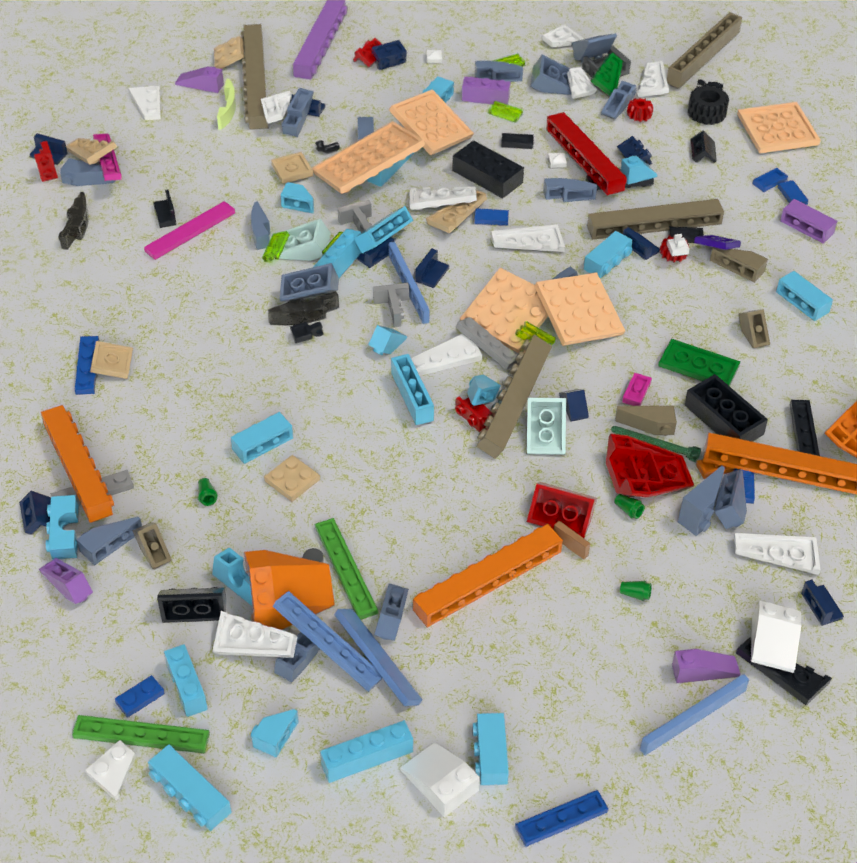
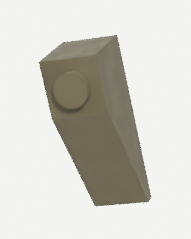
(742, 262)
(650, 419)

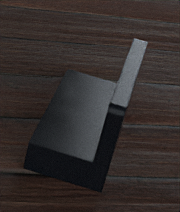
(702, 146)
(165, 211)

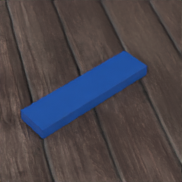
(561, 818)

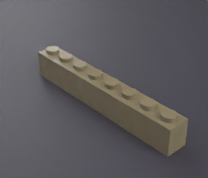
(704, 50)
(656, 218)
(513, 396)

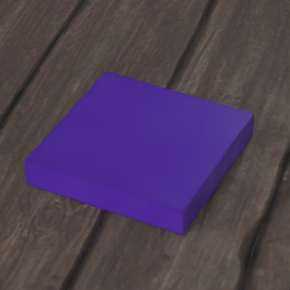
(717, 242)

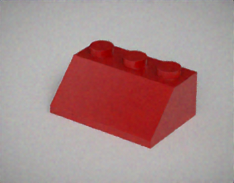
(563, 505)

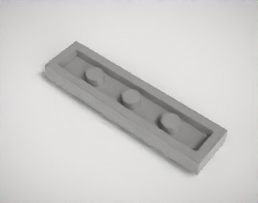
(487, 342)
(115, 484)

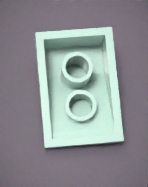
(306, 241)
(546, 426)

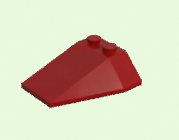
(645, 468)

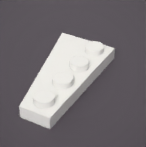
(440, 197)
(530, 238)
(447, 355)
(787, 551)
(251, 638)

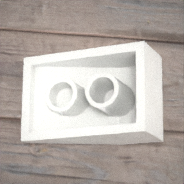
(775, 636)
(442, 778)

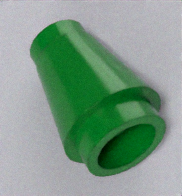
(206, 492)
(631, 506)
(636, 589)

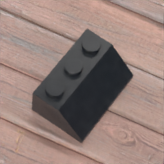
(191, 604)

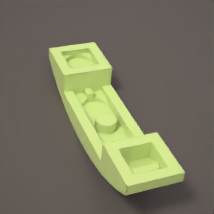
(226, 113)

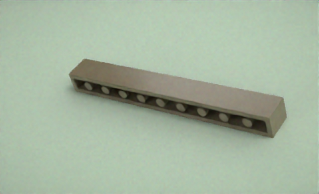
(253, 76)

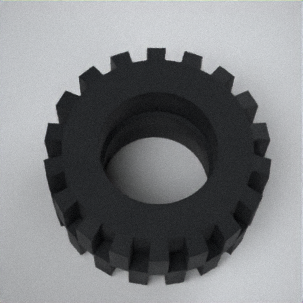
(708, 105)

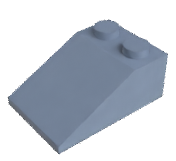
(593, 46)
(550, 76)
(700, 503)

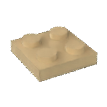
(228, 52)
(292, 167)
(111, 360)
(292, 478)

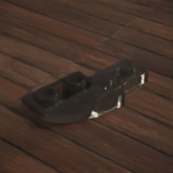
(77, 222)
(300, 312)

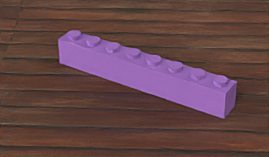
(319, 39)

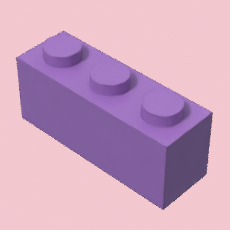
(485, 90)
(808, 221)

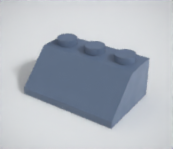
(308, 282)

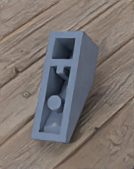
(82, 174)
(731, 500)
(106, 539)
(391, 612)

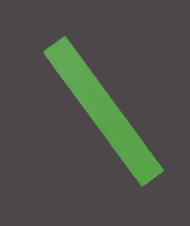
(346, 569)
(141, 734)

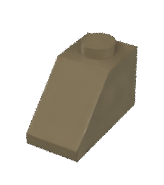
(755, 327)
(152, 545)

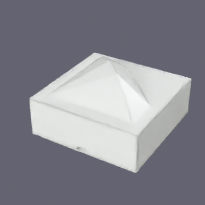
(434, 56)
(557, 160)

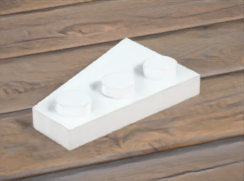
(654, 80)
(147, 101)

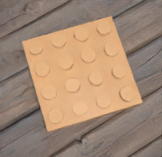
(431, 121)
(778, 127)
(505, 306)
(579, 308)

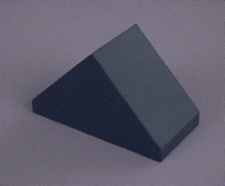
(575, 404)

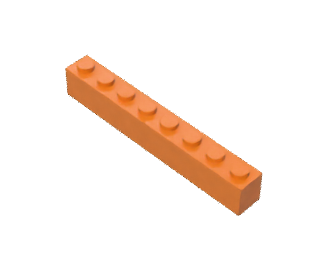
(77, 463)
(781, 463)
(486, 575)

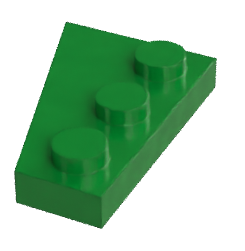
(608, 74)

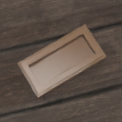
(572, 540)

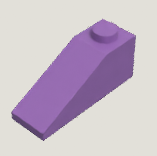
(204, 79)
(67, 580)
(703, 665)

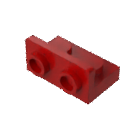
(365, 54)
(45, 163)
(473, 414)

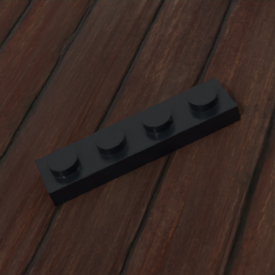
(804, 427)

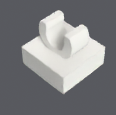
(678, 245)

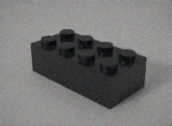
(488, 169)
(725, 410)

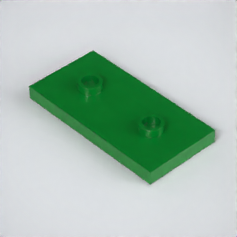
(697, 362)

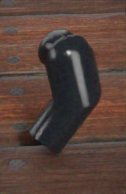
(326, 148)

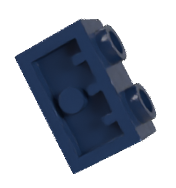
(390, 54)
(634, 147)

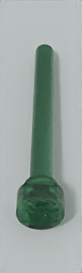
(691, 452)

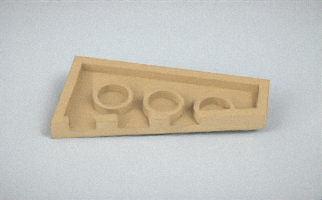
(89, 150)
(451, 216)

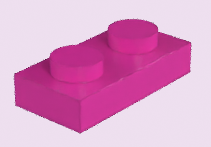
(637, 390)

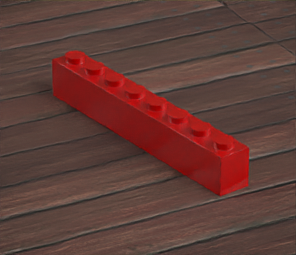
(586, 153)

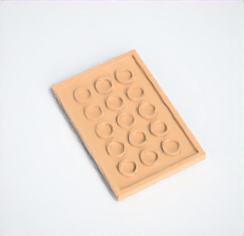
(368, 157)

